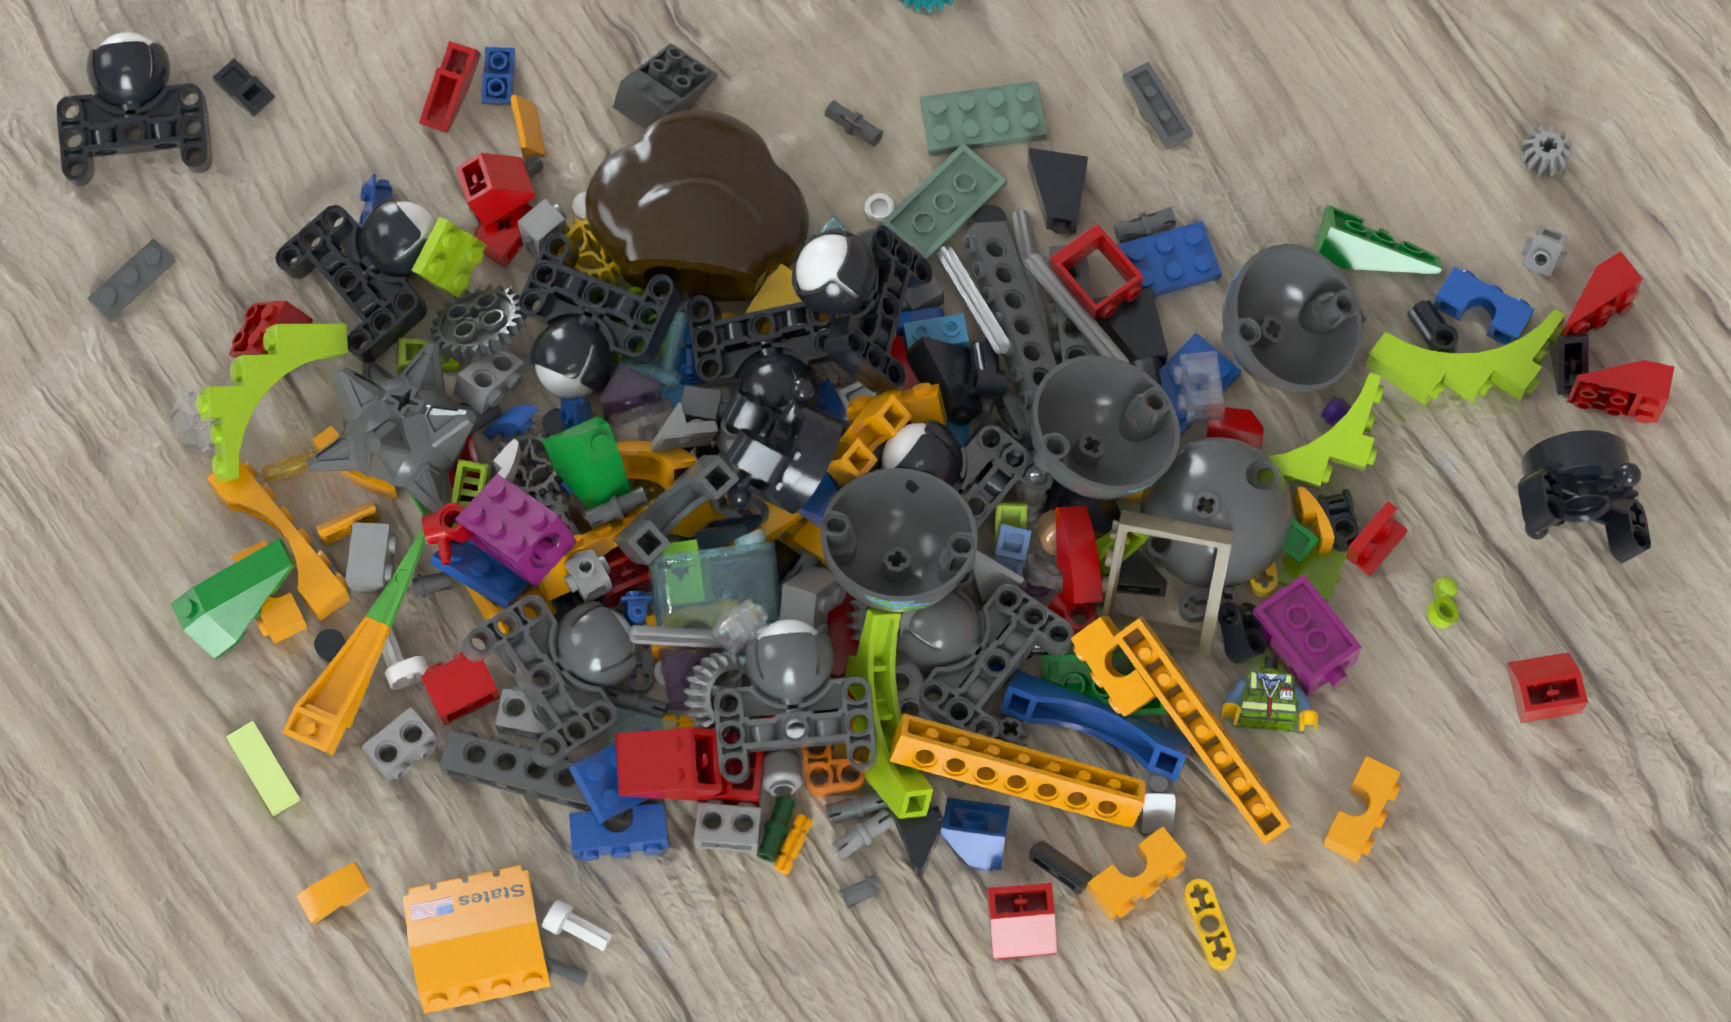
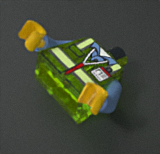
(1269, 701)

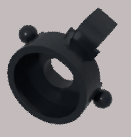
(780, 449)
(1582, 480)

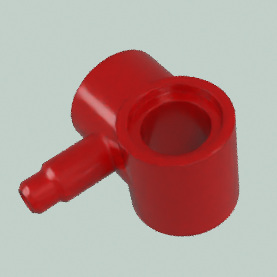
(439, 530)
(1069, 610)

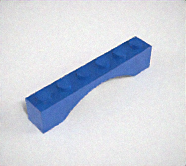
(1046, 703)

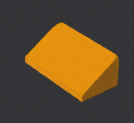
(528, 127)
(342, 525)

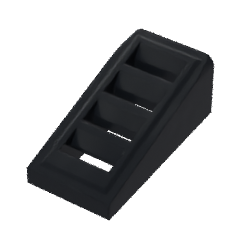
(722, 531)

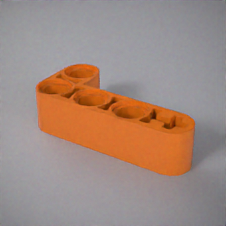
(833, 770)

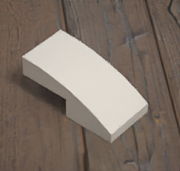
(508, 461)

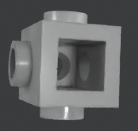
(1544, 251)
(588, 575)

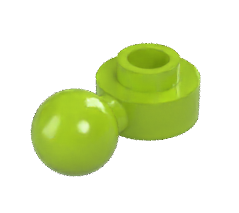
(1442, 610)

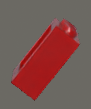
(1080, 248)

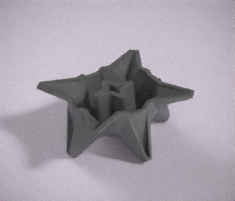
(401, 427)

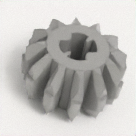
(1550, 141)

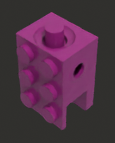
(516, 530)
(1307, 636)

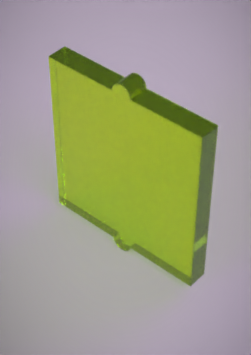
(1320, 570)

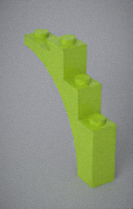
(1427, 372)
(253, 376)
(1340, 445)
(898, 785)

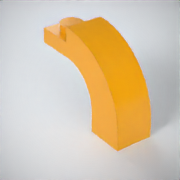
(657, 466)

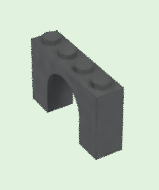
(648, 531)

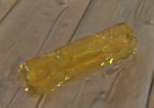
(286, 467)

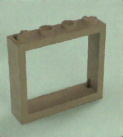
(1169, 634)

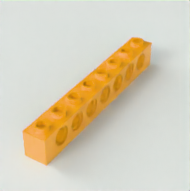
(1203, 730)
(1017, 770)

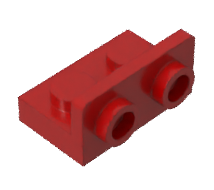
(1376, 540)

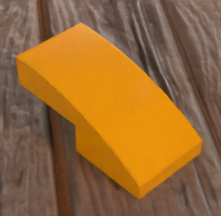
(1312, 515)
(333, 891)

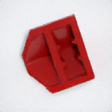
(1238, 425)

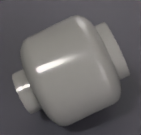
(781, 773)

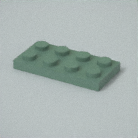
(983, 117)
(945, 201)

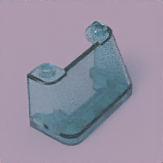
(705, 584)

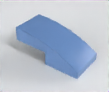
(1012, 548)

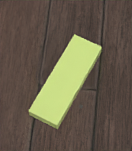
(263, 768)

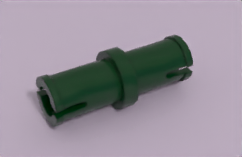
(776, 829)

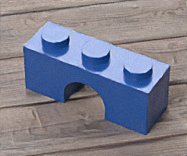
(1464, 291)
(645, 834)

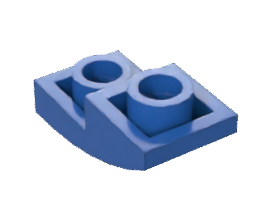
(498, 75)
(512, 421)

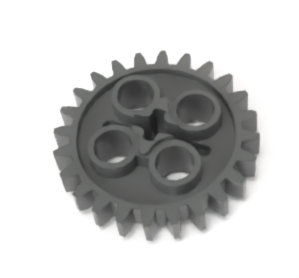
(478, 323)

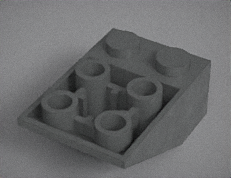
(662, 85)

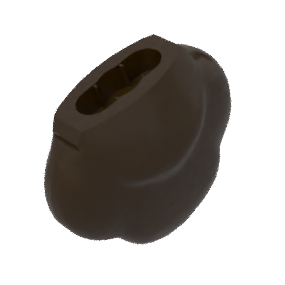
(697, 205)

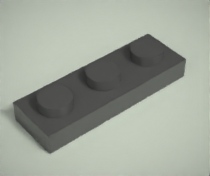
(1157, 105)
(131, 280)

